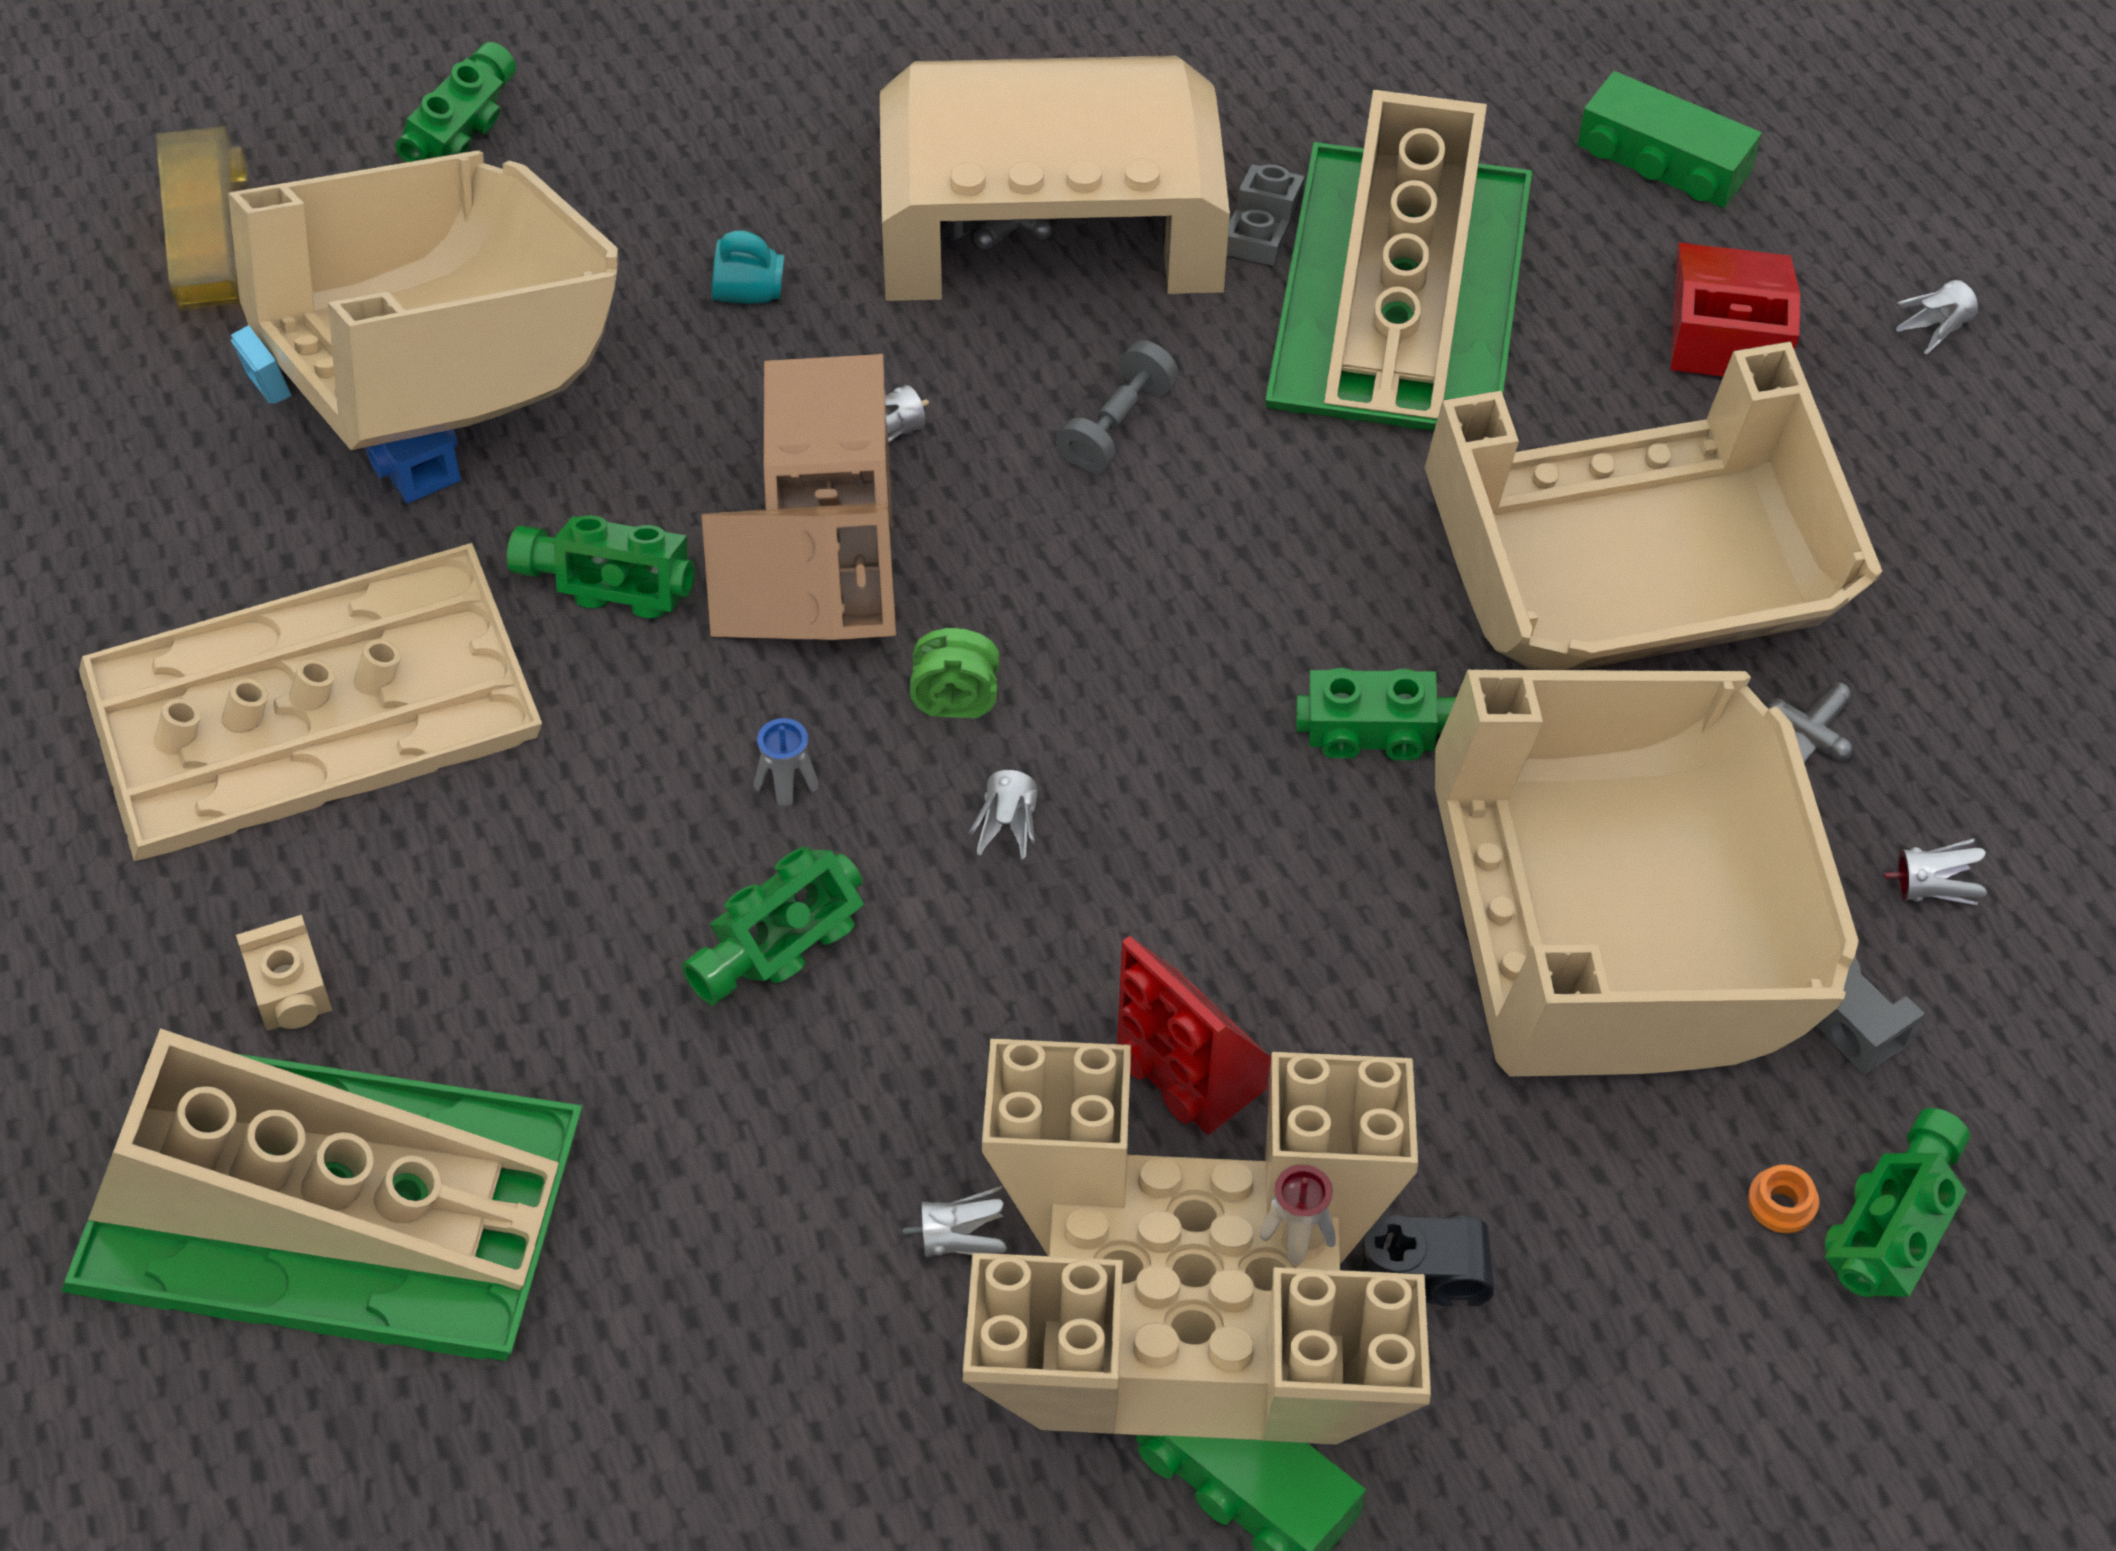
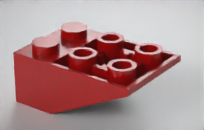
(1730, 304)
(1185, 1042)

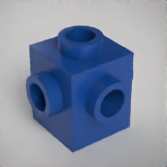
(400, 459)

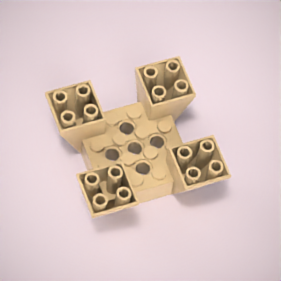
(1156, 1276)

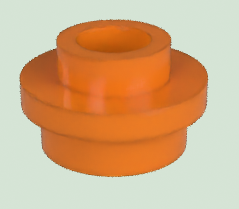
(1792, 1183)

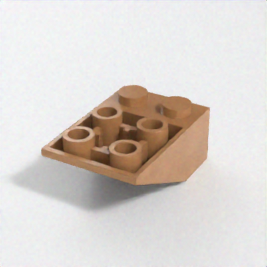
(826, 432)
(800, 572)

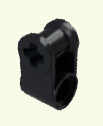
(1446, 1250)

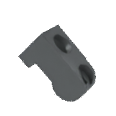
(1869, 1025)

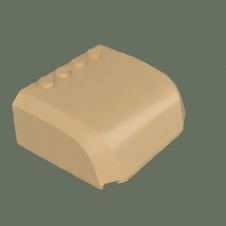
(1049, 146)
(422, 292)
(1652, 531)
(1638, 870)

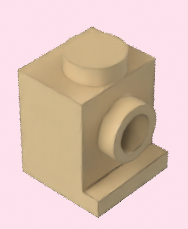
(284, 974)

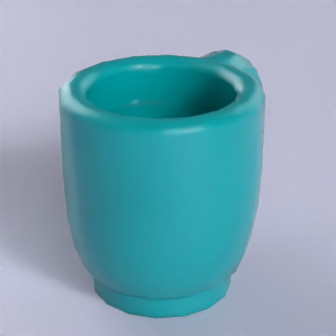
(746, 269)

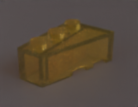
(195, 182)

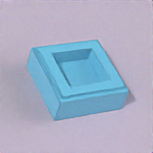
(260, 365)

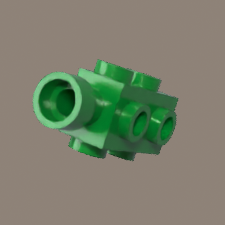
(458, 106)
(608, 563)
(1372, 711)
(782, 923)
(1901, 1210)

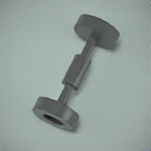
(1088, 443)

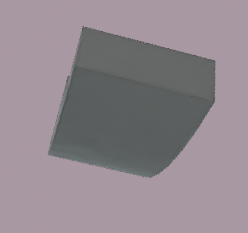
(1263, 213)

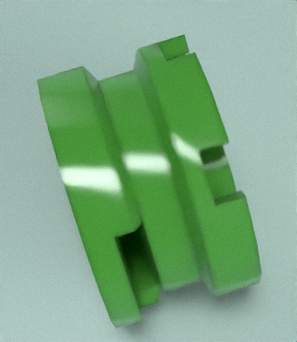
(954, 676)

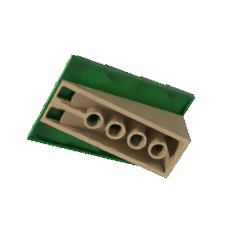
(1401, 269)
(323, 1168)

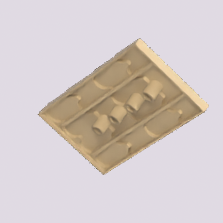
(308, 675)

